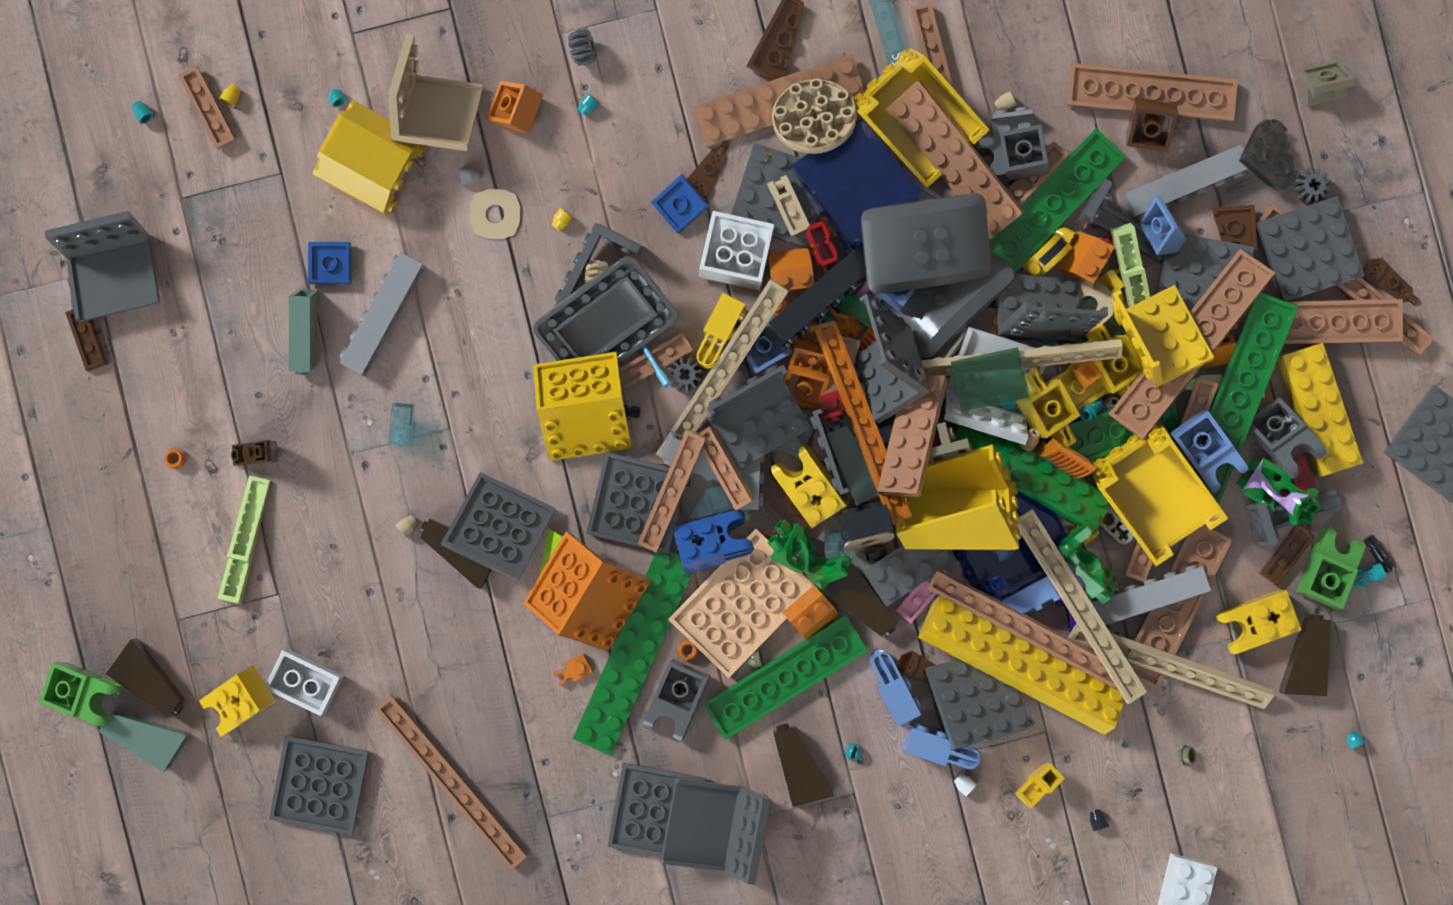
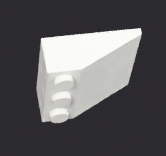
(735, 250)

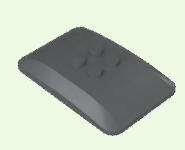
(926, 243)
(945, 310)
(607, 315)

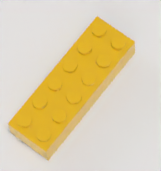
(1320, 407)

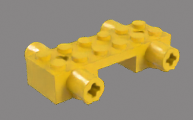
(1060, 398)

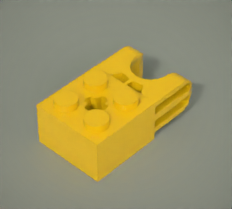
(720, 329)
(804, 484)
(1254, 620)
(239, 699)

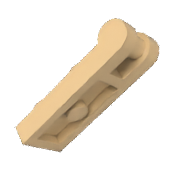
(788, 206)

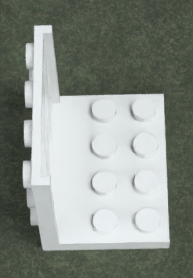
(990, 419)

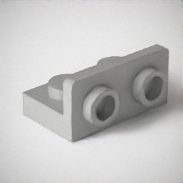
(1006, 121)

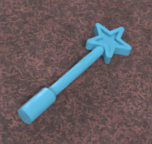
(660, 373)

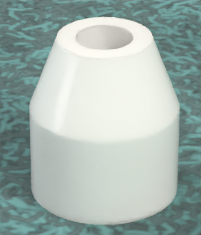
(965, 784)

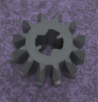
(582, 47)
(1312, 178)
(692, 375)

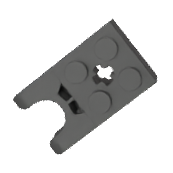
(1008, 153)
(1284, 436)
(677, 704)

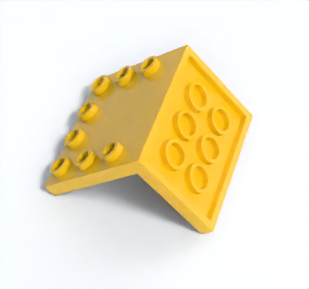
(1163, 335)
(581, 406)

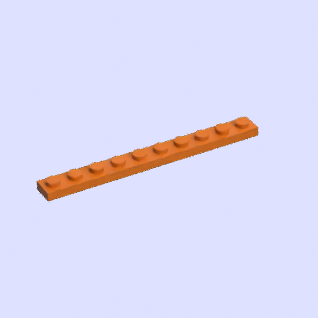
(858, 412)

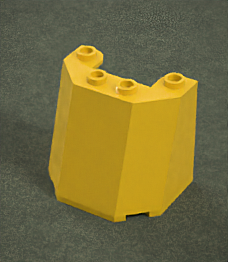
(363, 158)

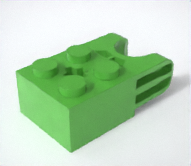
(1330, 566)
(78, 693)

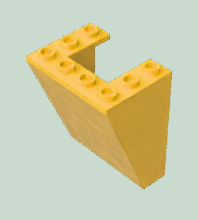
(889, 87)
(1156, 492)
(964, 505)

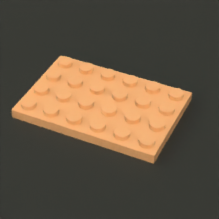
(739, 606)

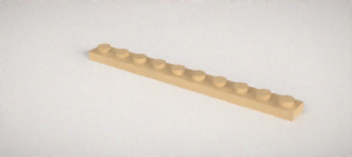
(1041, 356)
(730, 358)
(1080, 607)
(1186, 670)

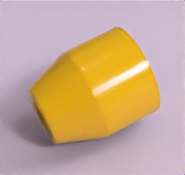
(230, 95)
(561, 219)
(1066, 233)

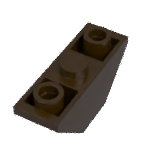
(254, 453)

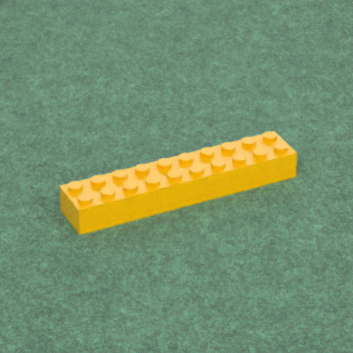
(1022, 665)

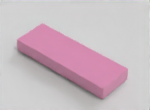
(916, 602)

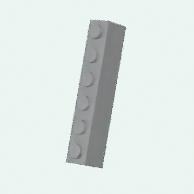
(1187, 181)
(382, 314)
(1153, 595)

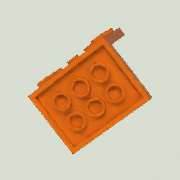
(584, 594)

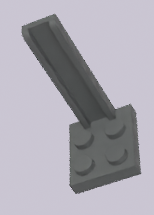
(1106, 218)
(581, 259)
(1267, 522)

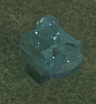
(833, 544)

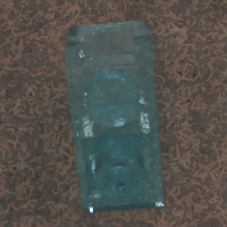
(402, 425)
(712, 501)

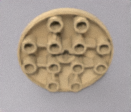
(814, 116)

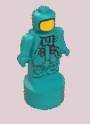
(1364, 577)

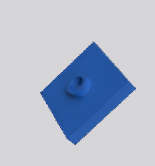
(680, 203)
(329, 263)

